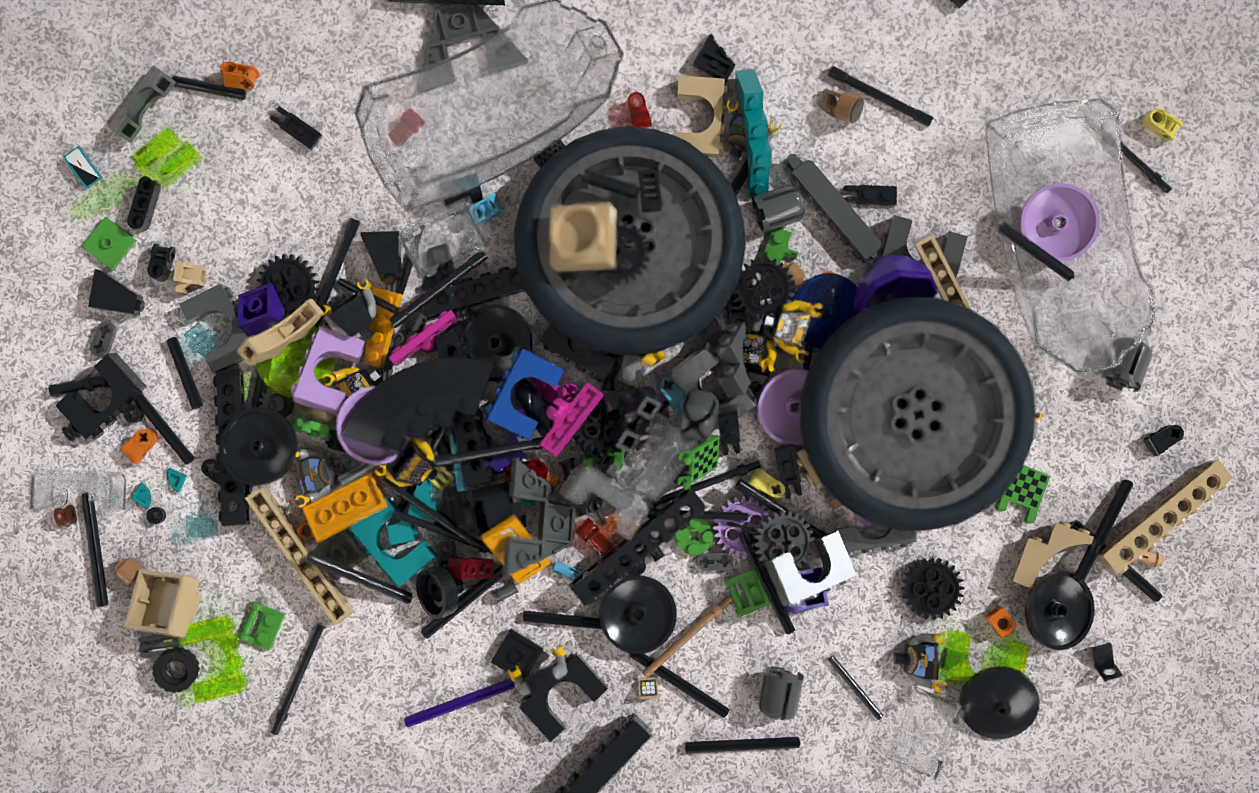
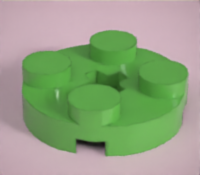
(311, 428)
(702, 544)

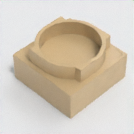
(583, 237)
(163, 603)

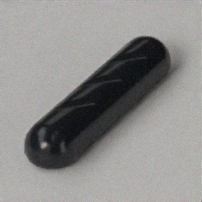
(535, 406)

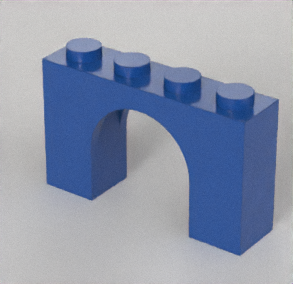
(501, 410)

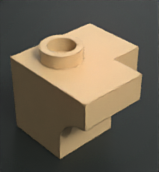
(188, 276)

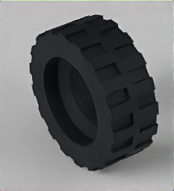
(168, 683)

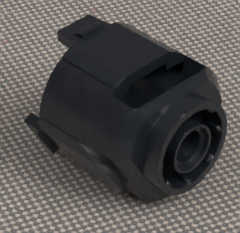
(490, 507)

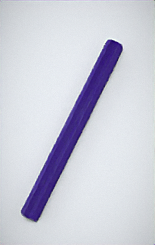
(459, 702)

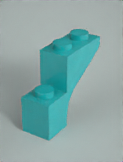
(406, 531)

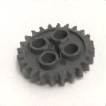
(799, 539)

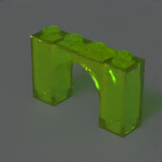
(165, 157)
(956, 655)
(231, 679)

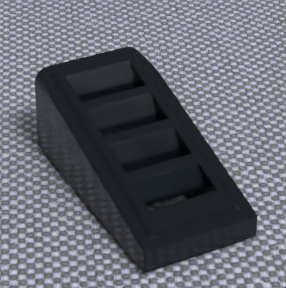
(650, 203)

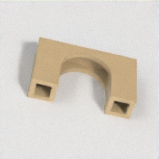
(711, 93)

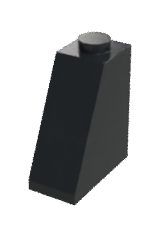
(385, 253)
(113, 295)

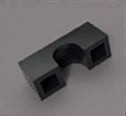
(626, 431)

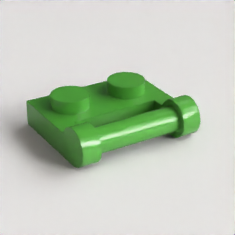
(753, 590)
(267, 628)

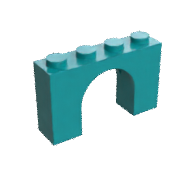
(398, 568)

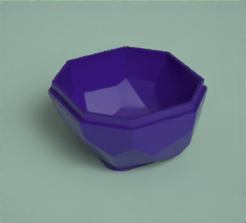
(892, 279)

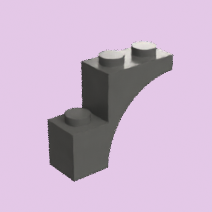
(730, 352)

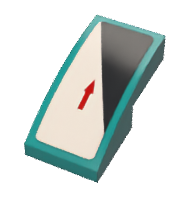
(82, 167)

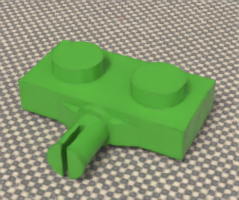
(778, 246)

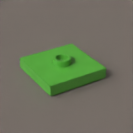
(109, 243)

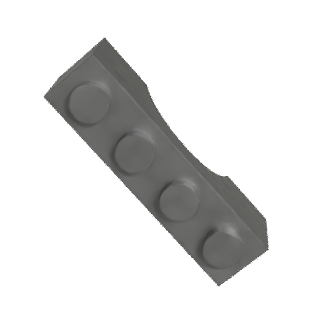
(151, 88)
(855, 541)

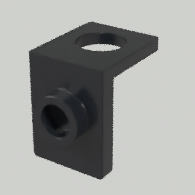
(1104, 660)

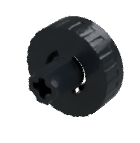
(438, 591)

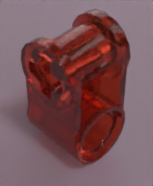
(639, 114)

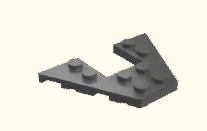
(456, 24)
(555, 521)

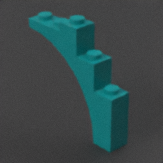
(755, 127)

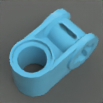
(487, 209)
(673, 396)

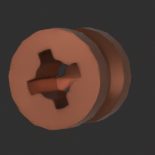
(65, 515)

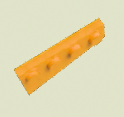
(378, 345)

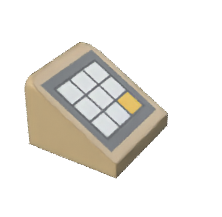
(648, 688)

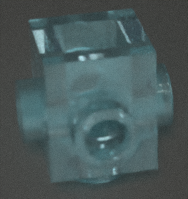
(201, 339)

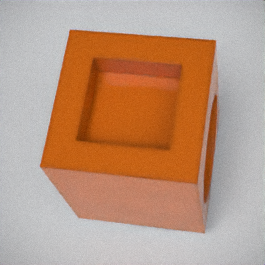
(993, 617)

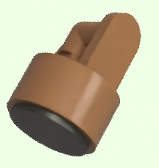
(847, 108)

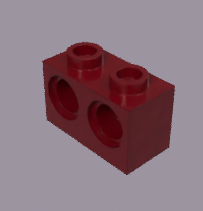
(471, 568)

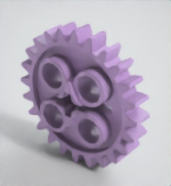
(745, 507)

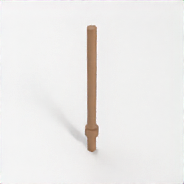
(715, 610)

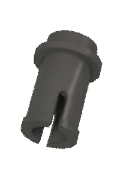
(505, 592)

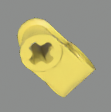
(1166, 124)
(765, 484)

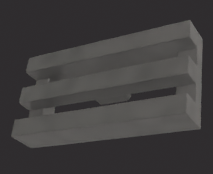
(143, 647)

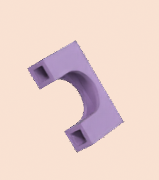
(325, 345)

